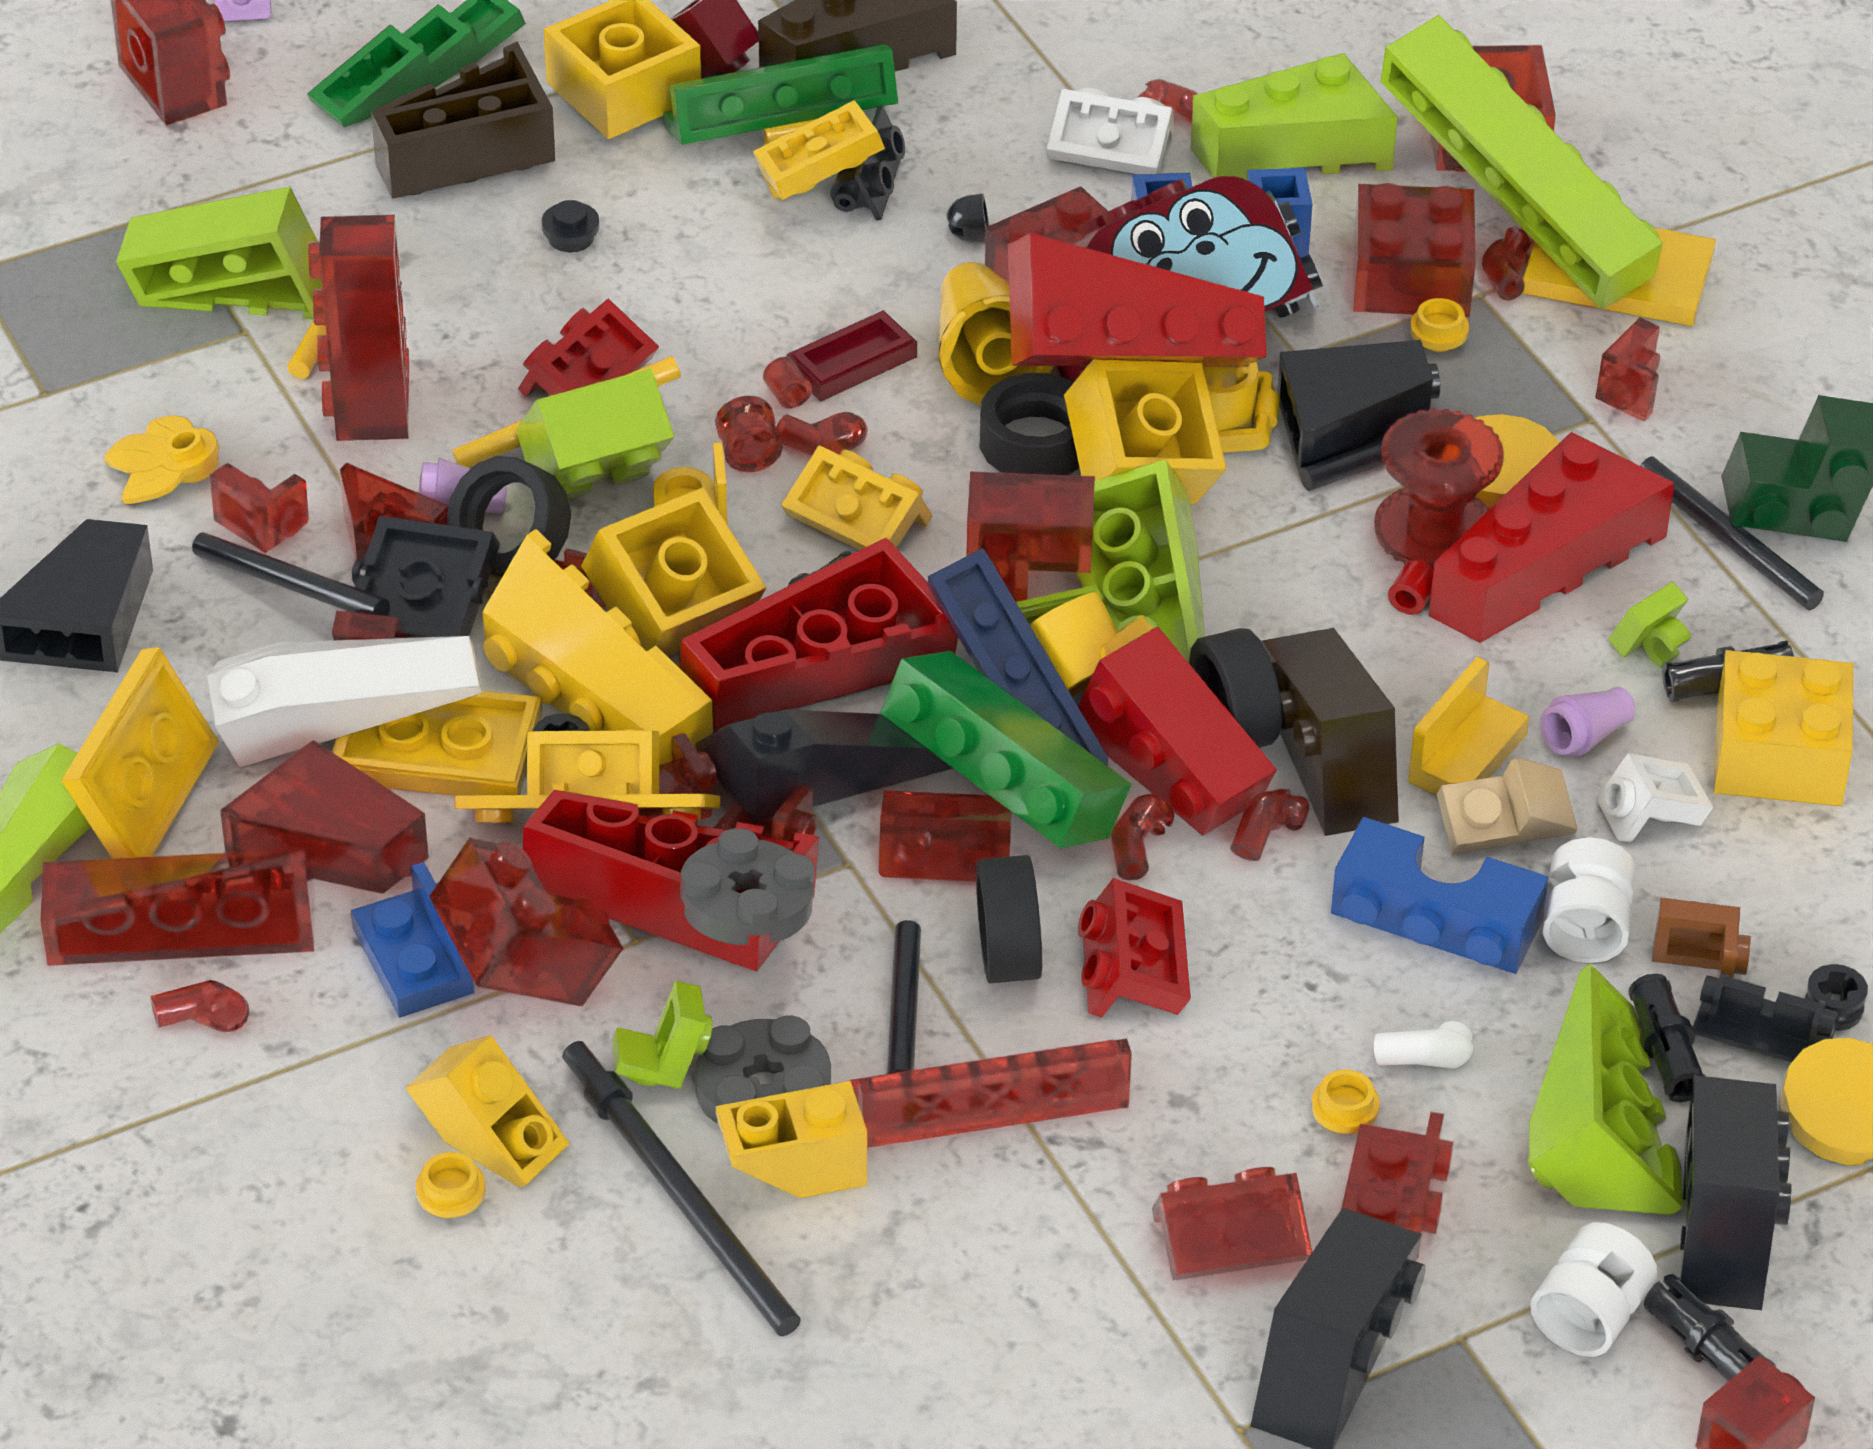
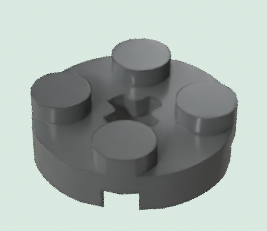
(777, 883)
(757, 1046)

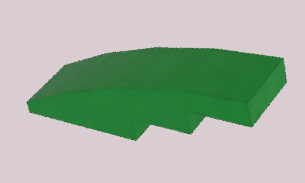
(422, 55)

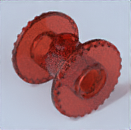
(1443, 465)

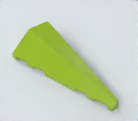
(35, 825)

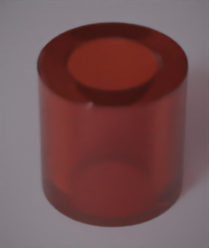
(787, 382)

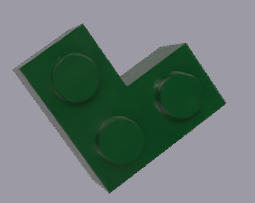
(1805, 483)

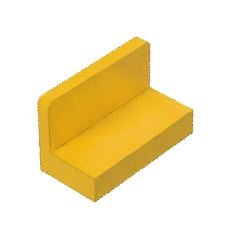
(1464, 734)

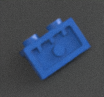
(412, 948)

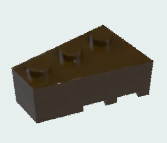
(835, 26)
(466, 129)
(1336, 730)

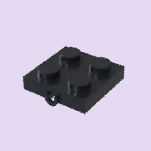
(428, 574)

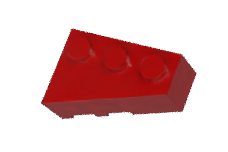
(1173, 732)

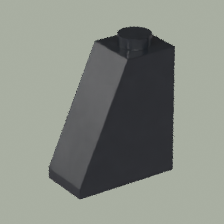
(1351, 395)
(79, 599)

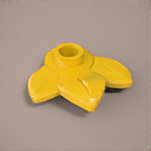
(163, 458)

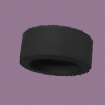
(1021, 398)
(487, 478)
(1243, 680)
(1009, 919)

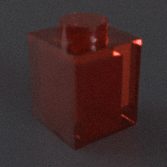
(1756, 1411)

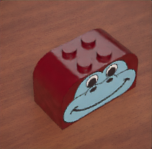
(1212, 232)

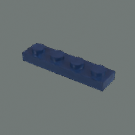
(1006, 646)

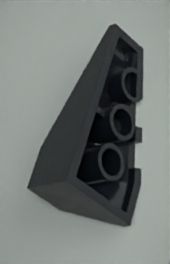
(823, 750)

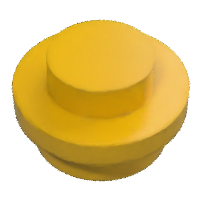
(1440, 325)
(1345, 1101)
(450, 1185)

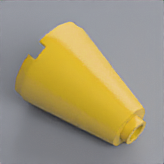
(976, 331)

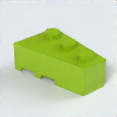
(222, 253)

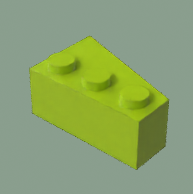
(1294, 119)

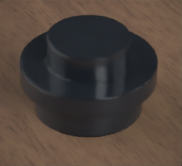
(570, 225)

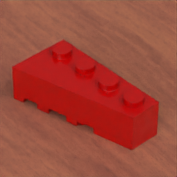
(818, 637)

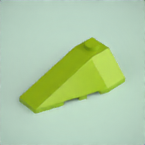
(1147, 553)
(1596, 1114)

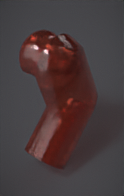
(1171, 95)
(1504, 261)
(834, 433)
(1265, 814)
(203, 1002)

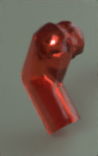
(1142, 816)

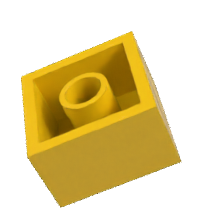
(619, 63)
(1142, 414)
(672, 570)
(1784, 728)

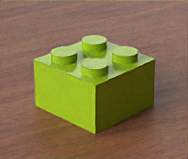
(598, 432)

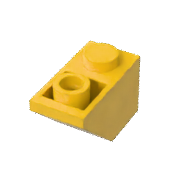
(488, 1110)
(799, 1139)

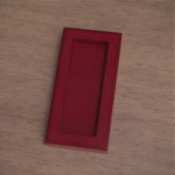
(854, 354)

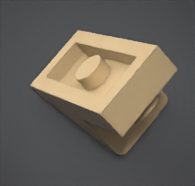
(1507, 809)

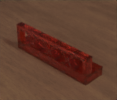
(995, 1092)

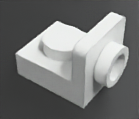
(1652, 789)

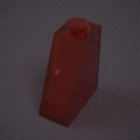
(349, 821)

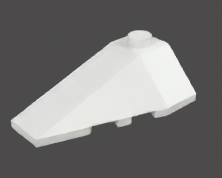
(328, 689)

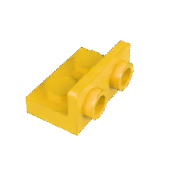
(818, 151)
(853, 502)

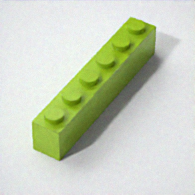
(1521, 161)

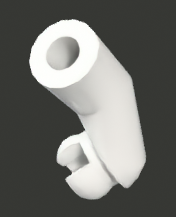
(1440, 1047)

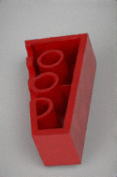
(1099, 306)
(1547, 533)
(635, 865)

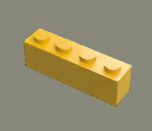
(585, 658)

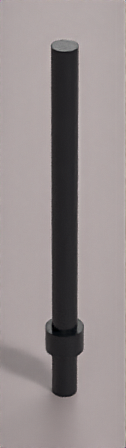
(612, 1101)

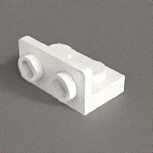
(1110, 131)

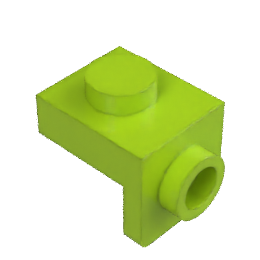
(669, 1052)

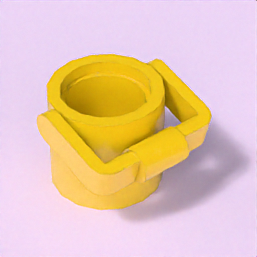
(1234, 407)
(1080, 636)

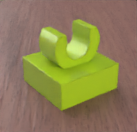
(1654, 626)

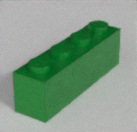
(1005, 749)

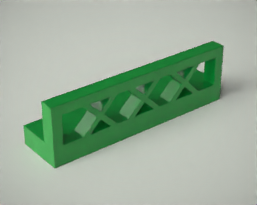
(780, 94)

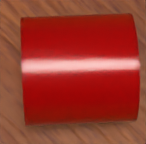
(1411, 588)

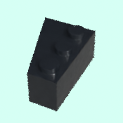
(1733, 1189)
(1334, 1327)

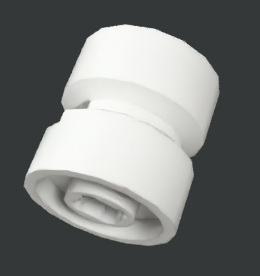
(1589, 900)
(1593, 1289)

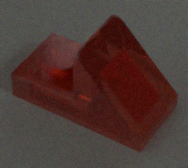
(371, 496)

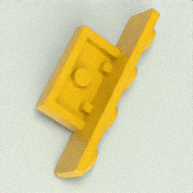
(593, 764)

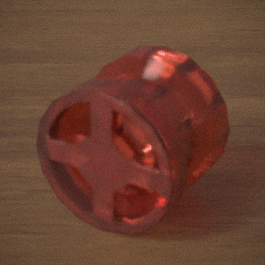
(748, 434)

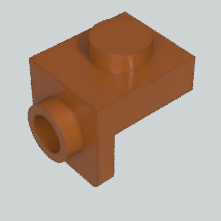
(1701, 936)

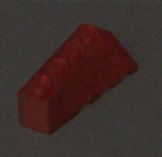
(363, 327)
(177, 907)

